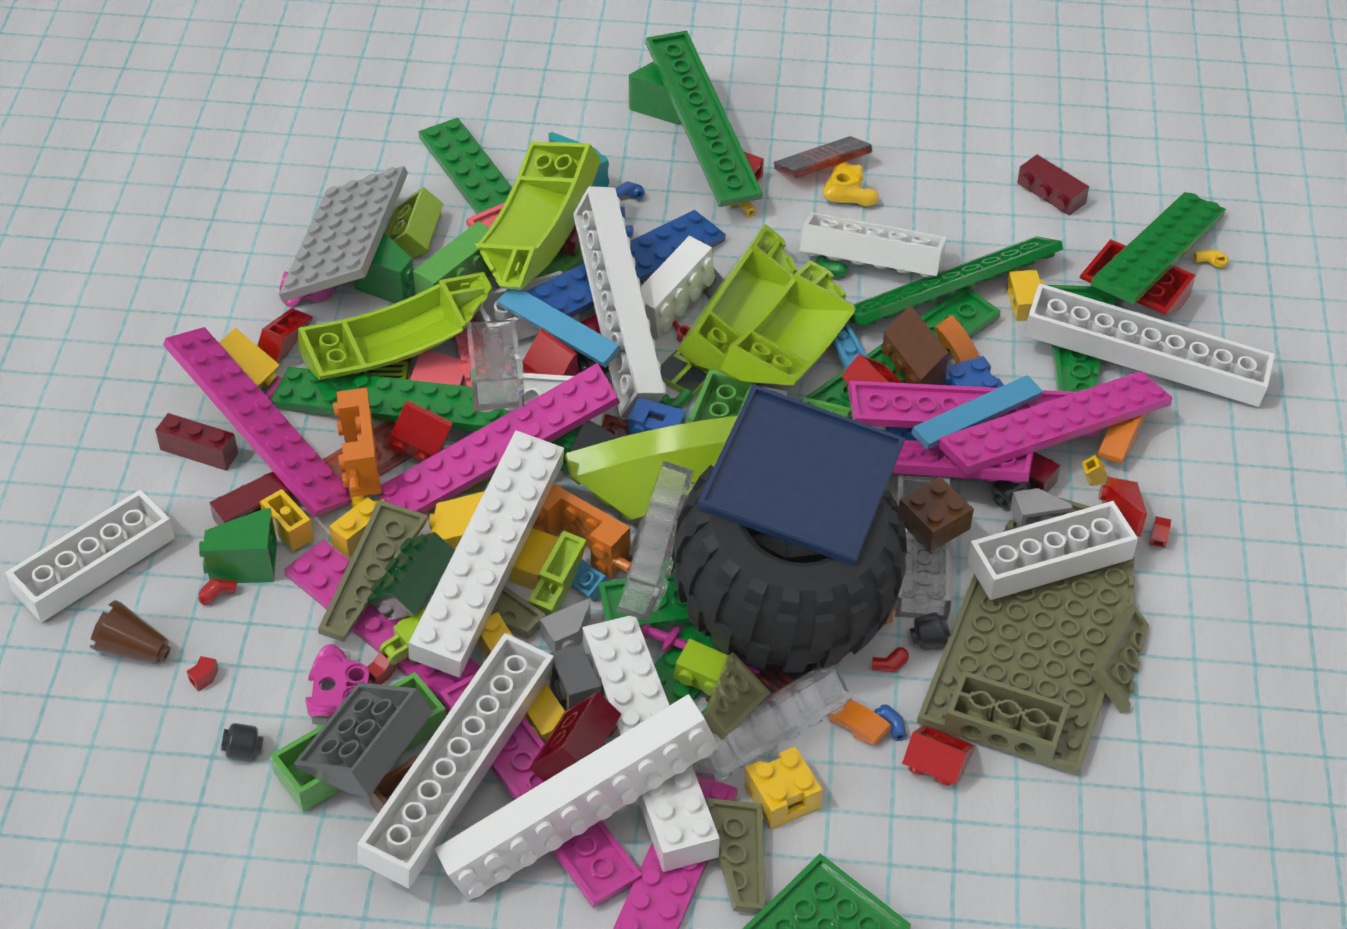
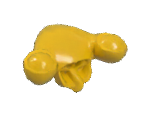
(845, 186)

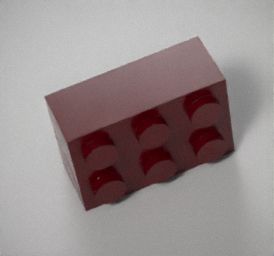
(576, 735)

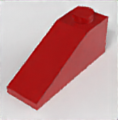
(282, 333)
(1127, 499)

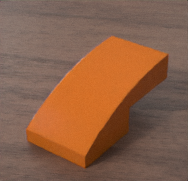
(956, 339)
(862, 722)

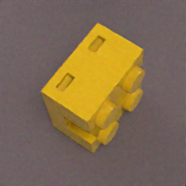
(783, 788)

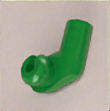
(836, 268)
(678, 402)

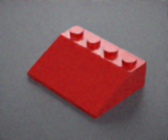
(1164, 296)

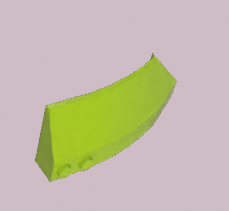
(538, 211)
(739, 300)
(792, 330)
(393, 331)
(627, 467)

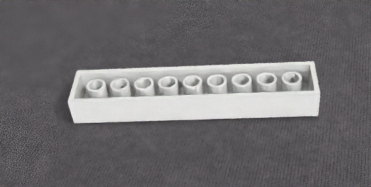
(618, 298)
(1149, 345)
(486, 554)
(454, 761)
(577, 798)
(676, 809)

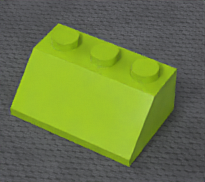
(415, 222)

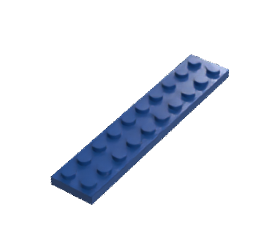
(571, 290)

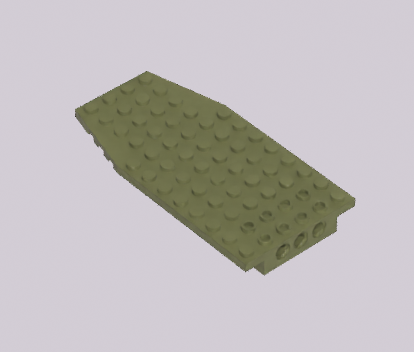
(1024, 662)

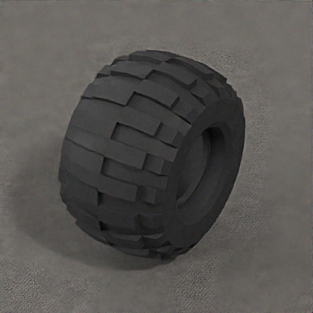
(779, 607)

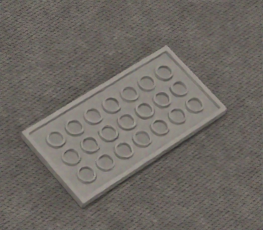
(344, 233)

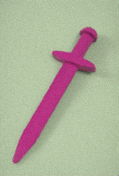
(671, 639)

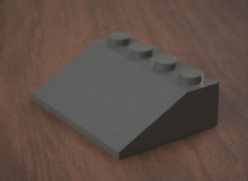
(365, 737)

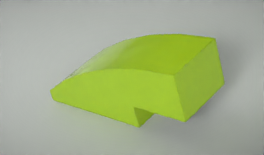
(558, 573)

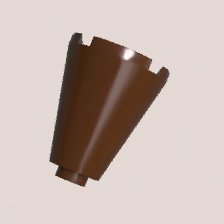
(128, 636)

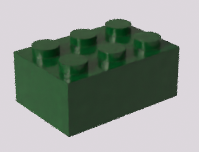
(411, 576)

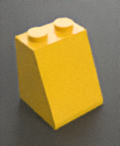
(250, 358)
(453, 517)

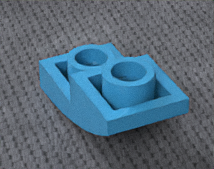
(587, 580)

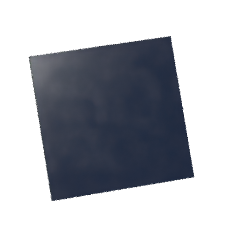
(802, 474)

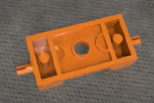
(359, 449)
(605, 535)

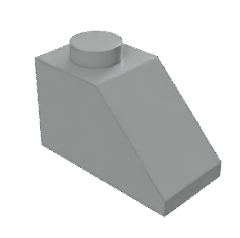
(1036, 505)
(565, 626)

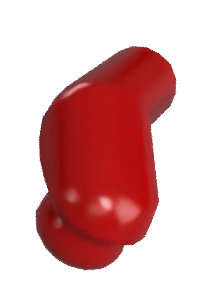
(214, 588)
(893, 662)

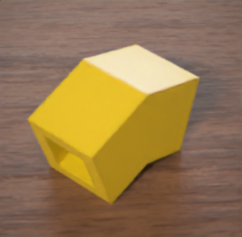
(1094, 471)

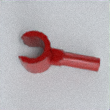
(681, 330)

